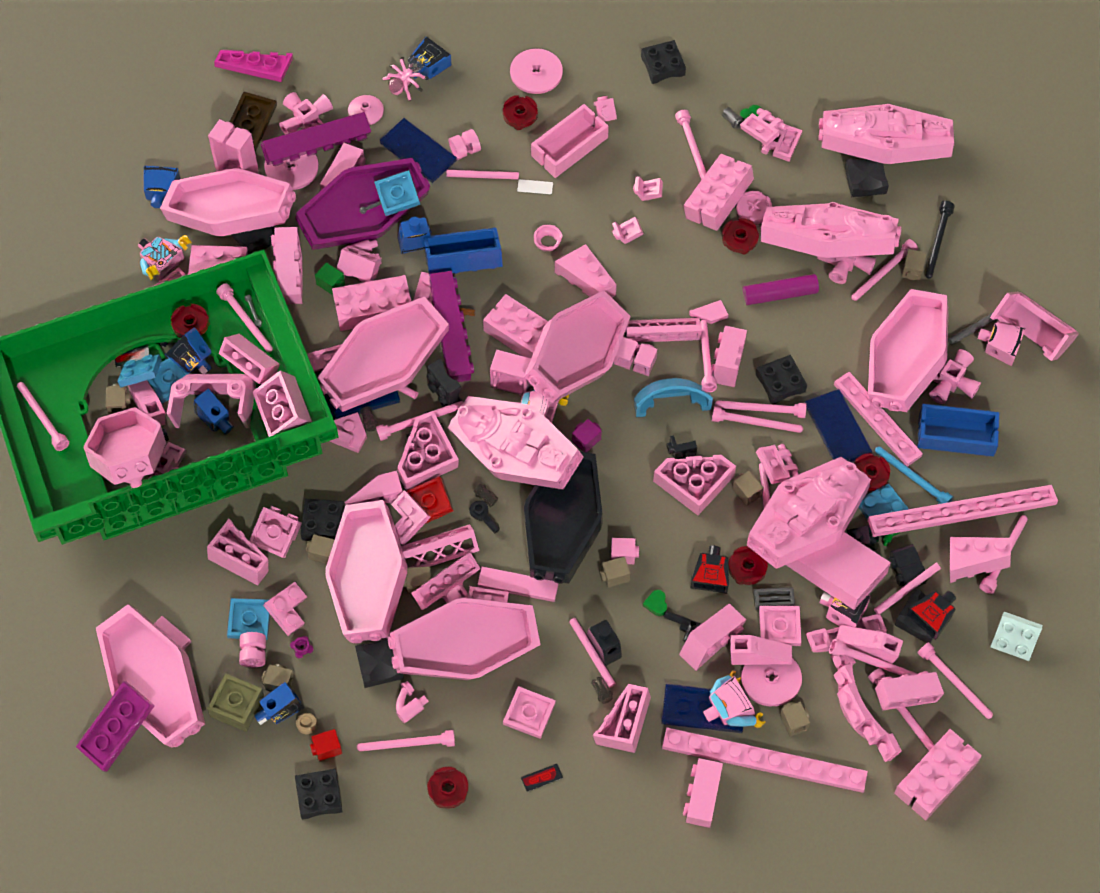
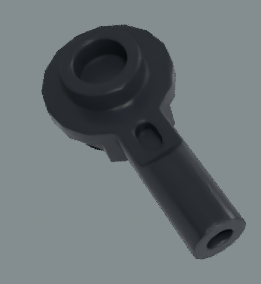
(479, 511)

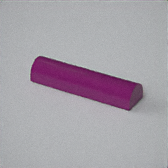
(780, 289)

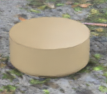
(306, 723)

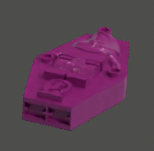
(335, 215)

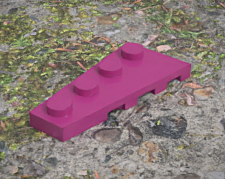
(255, 64)

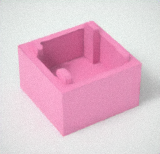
(508, 372)

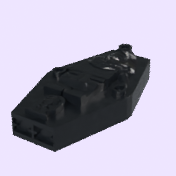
(563, 523)

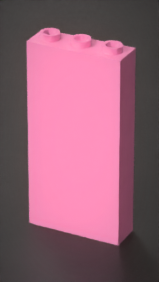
(844, 570)

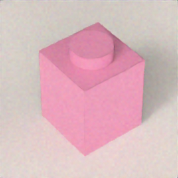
(624, 547)

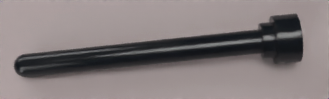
(946, 209)

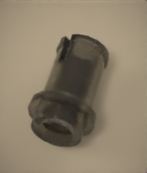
(368, 418)
(488, 497)
(602, 691)

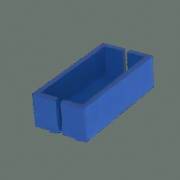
(463, 251)
(958, 430)

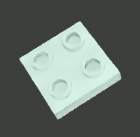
(1016, 636)

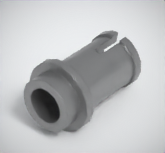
(732, 117)

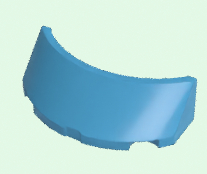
(671, 388)

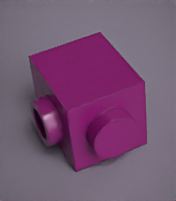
(586, 435)

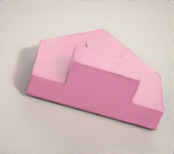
(350, 432)

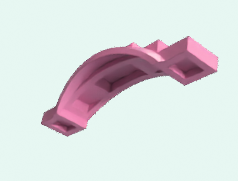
(857, 713)

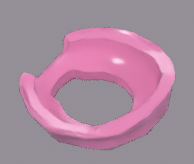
(547, 230)

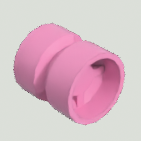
(464, 144)
(252, 650)

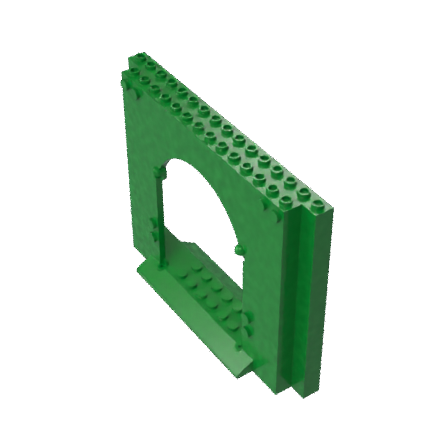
(67, 354)

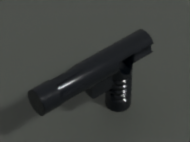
(685, 623)

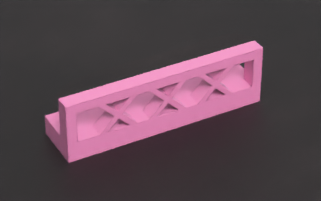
(648, 332)
(440, 541)

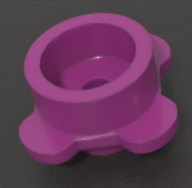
(301, 641)

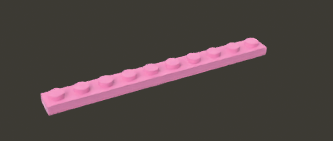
(962, 510)
(765, 760)

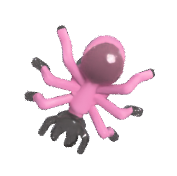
(402, 80)

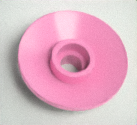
(373, 110)

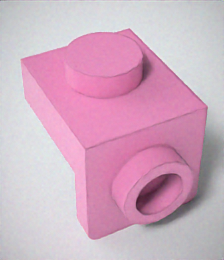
(605, 108)
(648, 189)
(628, 230)

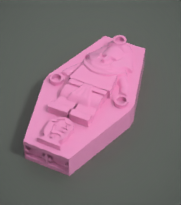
(887, 133)
(228, 202)
(830, 230)
(577, 346)
(908, 350)
(383, 354)
(515, 442)
(125, 446)
(808, 512)
(366, 571)
(464, 639)
(157, 669)

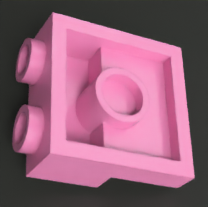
(275, 531)

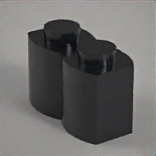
(906, 564)

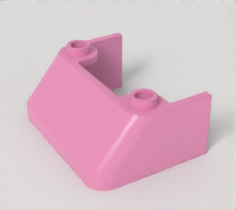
(1040, 324)
(235, 385)

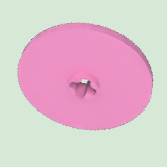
(536, 82)
(298, 176)
(775, 693)

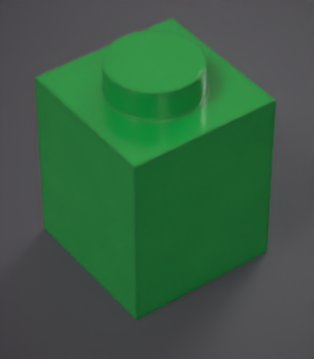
(329, 278)

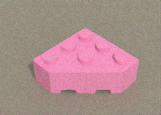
(288, 263)
(426, 453)
(694, 479)

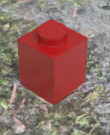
(325, 745)

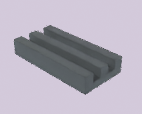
(775, 599)

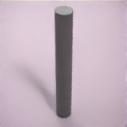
(971, 329)

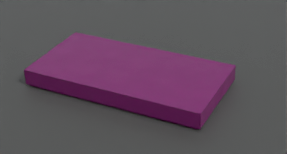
(115, 726)

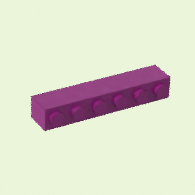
(316, 138)
(453, 343)

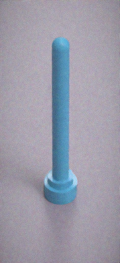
(942, 497)

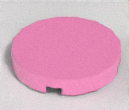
(753, 206)

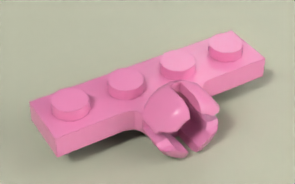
(447, 583)

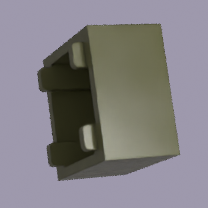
(235, 702)

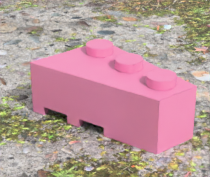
(209, 256)
(585, 272)
(728, 355)
(237, 554)
(978, 555)
(712, 636)
(624, 723)

